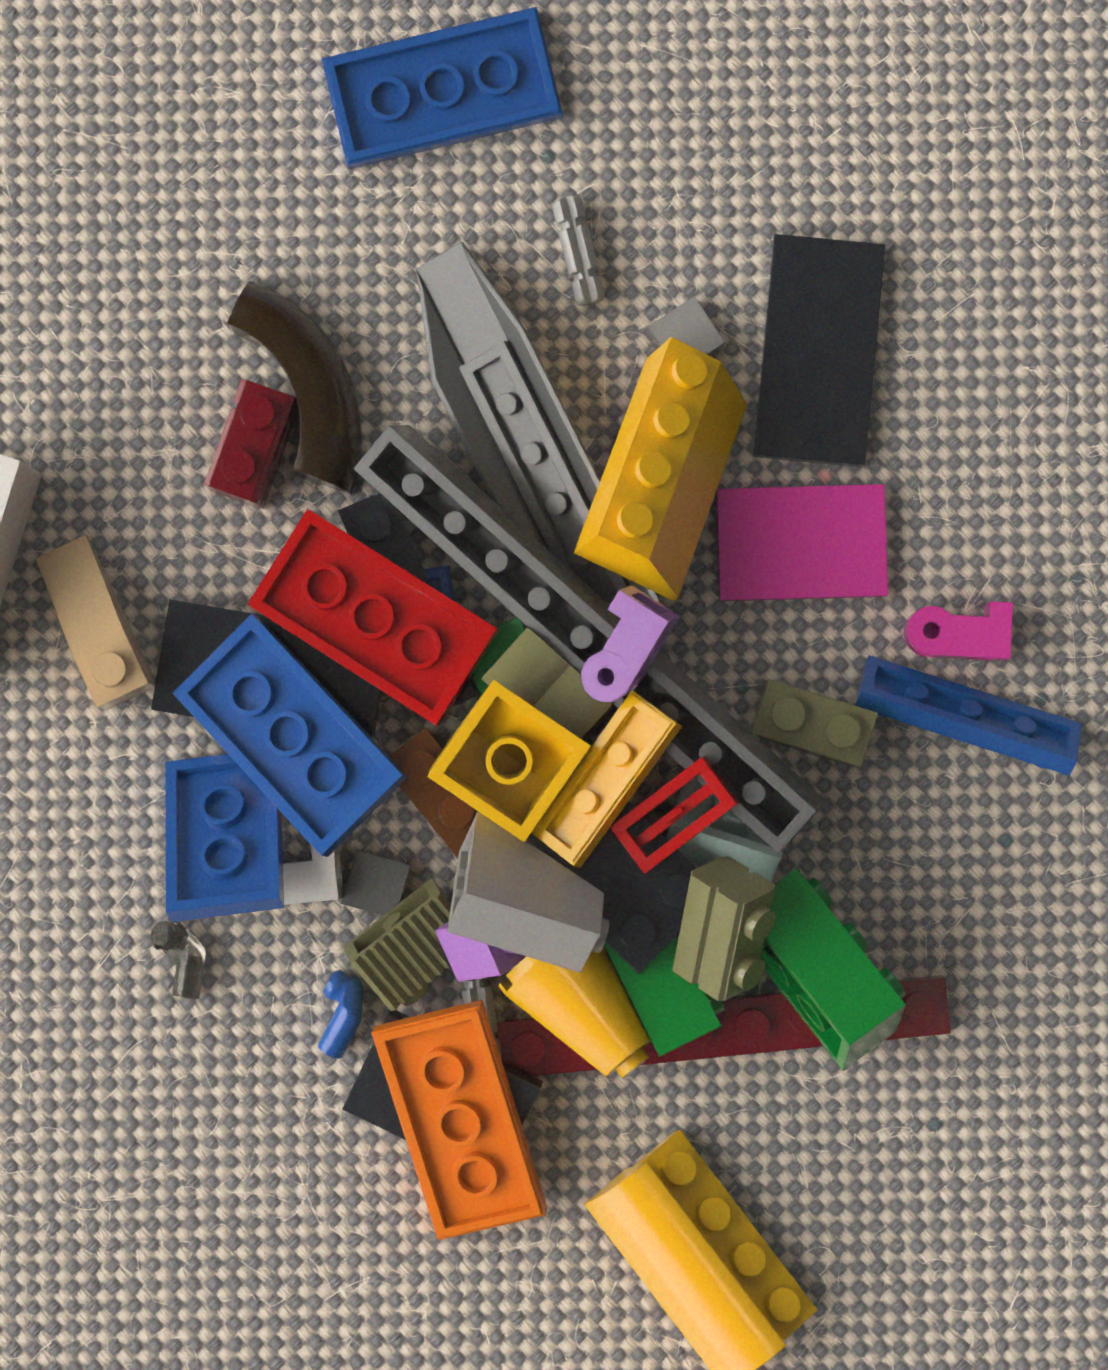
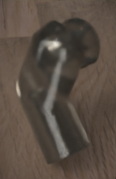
(186, 953)

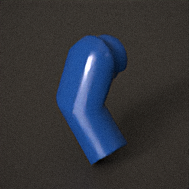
(347, 1016)

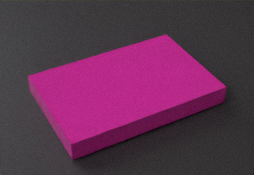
(801, 542)

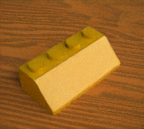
(664, 469)

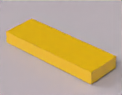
(606, 779)

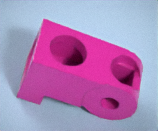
(939, 634)

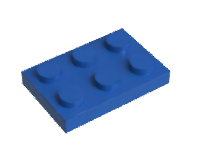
(220, 841)

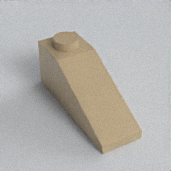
(95, 624)

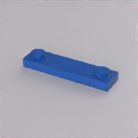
(969, 715)

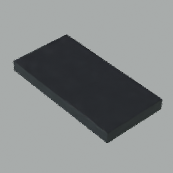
(819, 350)
(198, 630)

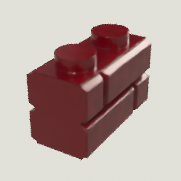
(252, 444)

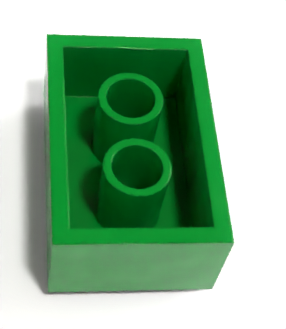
(827, 973)

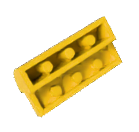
(701, 1257)

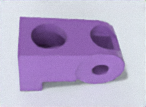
(630, 647)

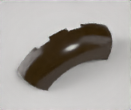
(322, 385)

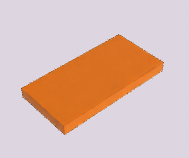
(459, 1119)

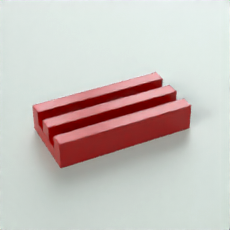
(713, 785)

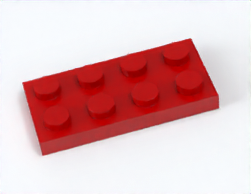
(373, 617)

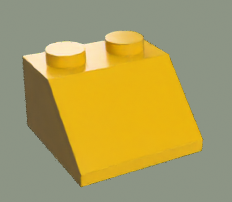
(508, 760)

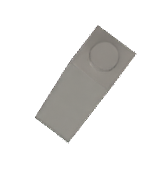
(524, 900)

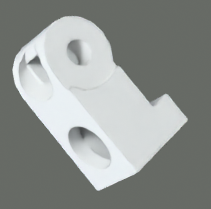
(313, 879)

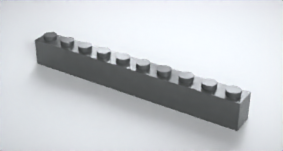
(578, 625)

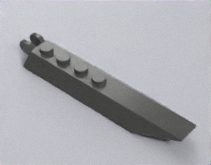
(510, 412)

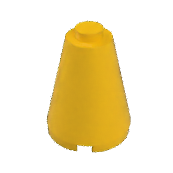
(583, 1010)

